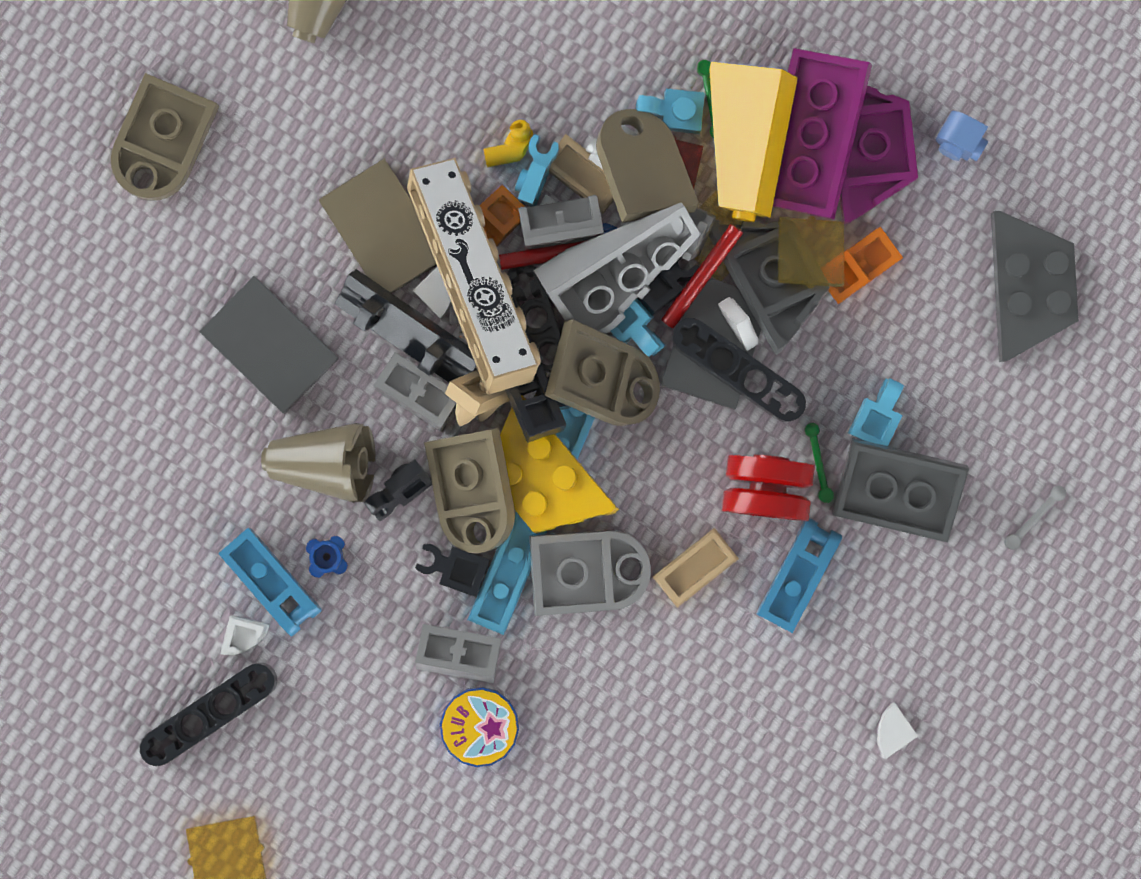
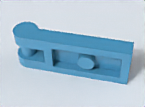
(798, 576)
(269, 580)

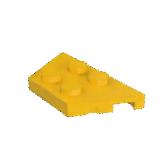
(549, 481)

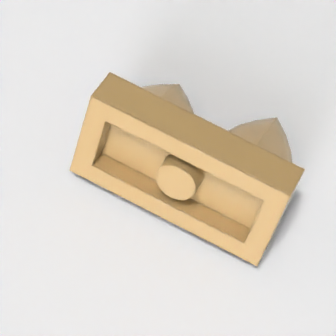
(472, 398)

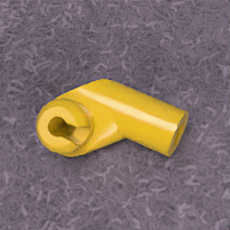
(514, 146)

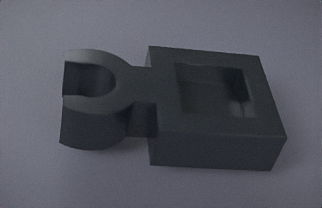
(666, 287)
(402, 487)
(460, 570)

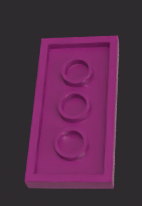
(820, 131)

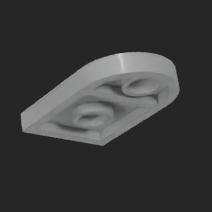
(583, 572)

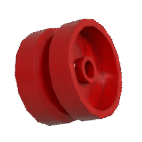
(768, 486)

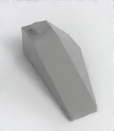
(610, 271)

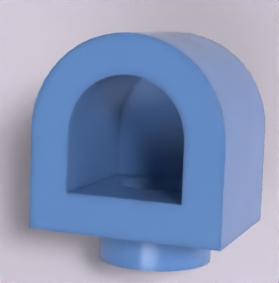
(962, 137)

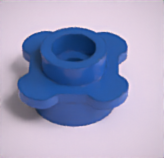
(334, 564)

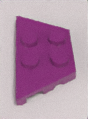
(880, 156)

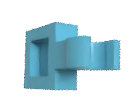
(679, 110)
(532, 181)
(635, 328)
(877, 420)

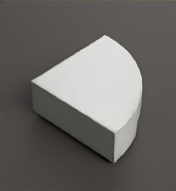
(434, 293)
(739, 323)
(242, 635)
(893, 731)

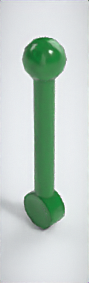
(703, 70)
(824, 494)

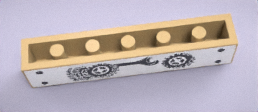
(473, 276)

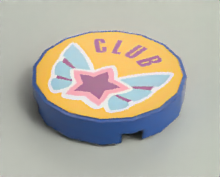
(479, 726)

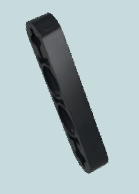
(550, 331)
(735, 374)
(207, 712)

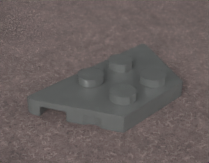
(754, 268)
(1031, 284)

